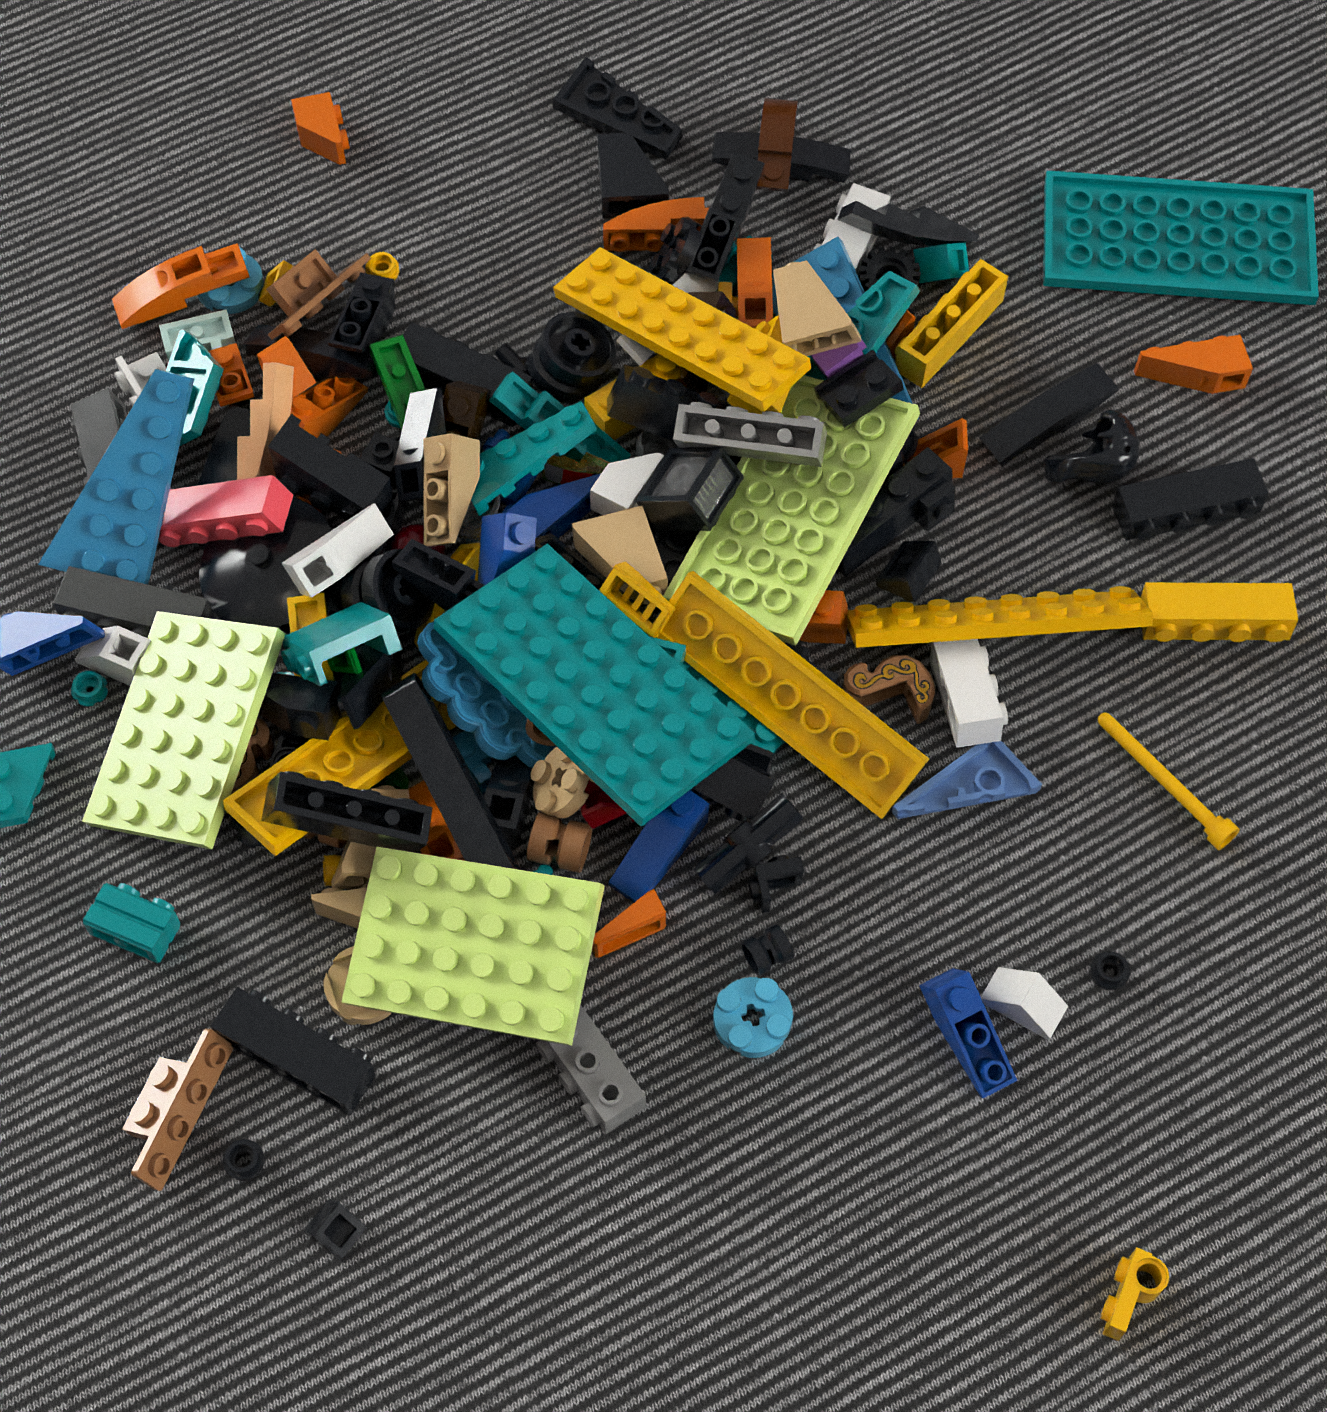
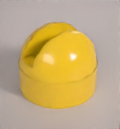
(330, 865)

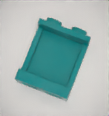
(336, 634)

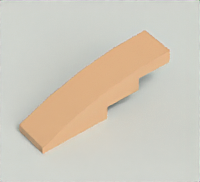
(266, 420)

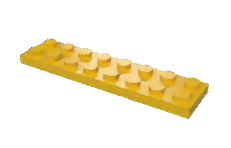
(683, 329)
(997, 618)
(791, 696)
(349, 757)

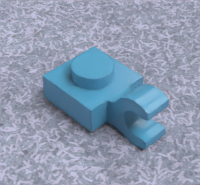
(474, 758)

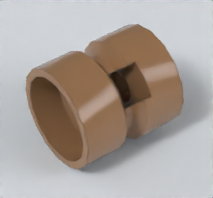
(572, 846)

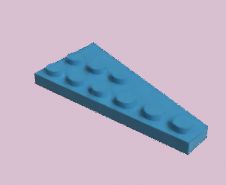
(124, 501)

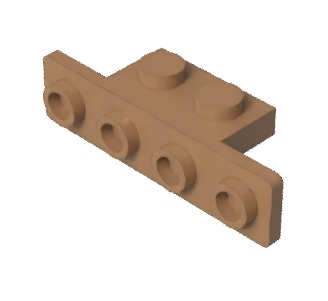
(306, 285)
(172, 1106)

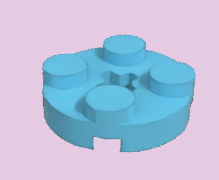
(240, 295)
(740, 1035)

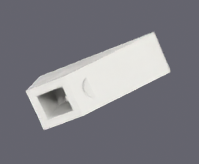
(338, 551)

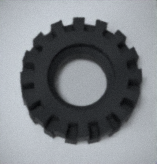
(888, 261)

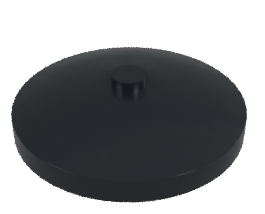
(247, 574)

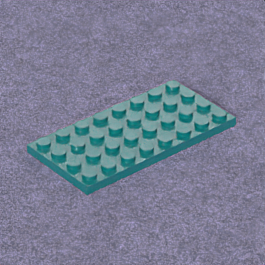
(1180, 237)
(594, 683)

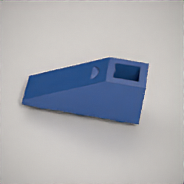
(968, 1030)

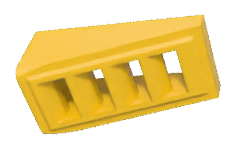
(626, 573)

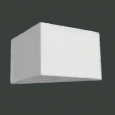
(1025, 999)

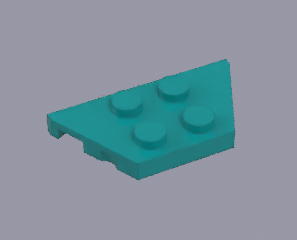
(194, 361)
(22, 781)

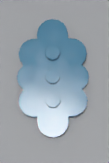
(475, 702)

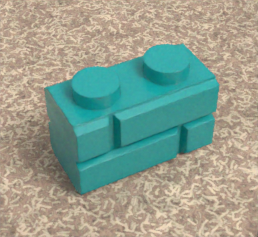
(132, 921)

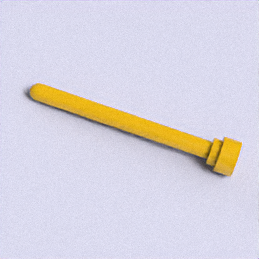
(1219, 830)

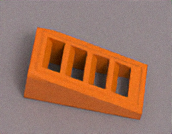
(633, 924)

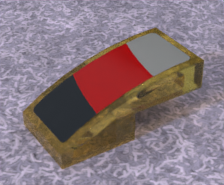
(565, 470)

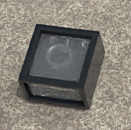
(690, 489)

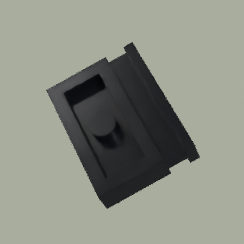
(858, 388)

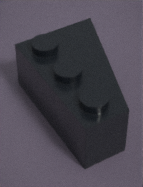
(324, 475)

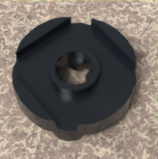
(678, 249)

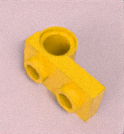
(1119, 1309)

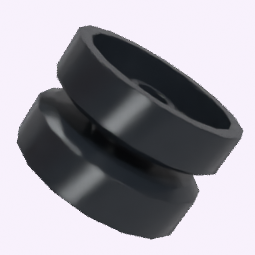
(571, 357)
(383, 588)

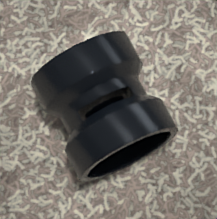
(767, 950)

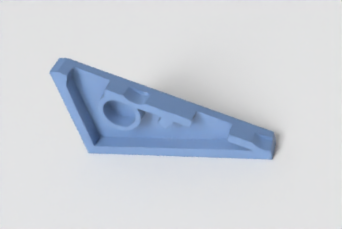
(977, 777)

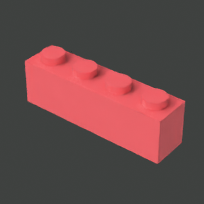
(225, 511)

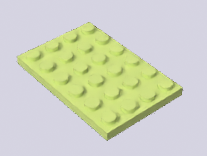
(184, 729)
(474, 945)

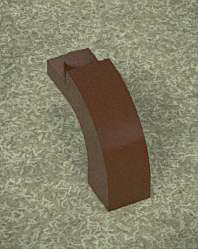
(776, 143)

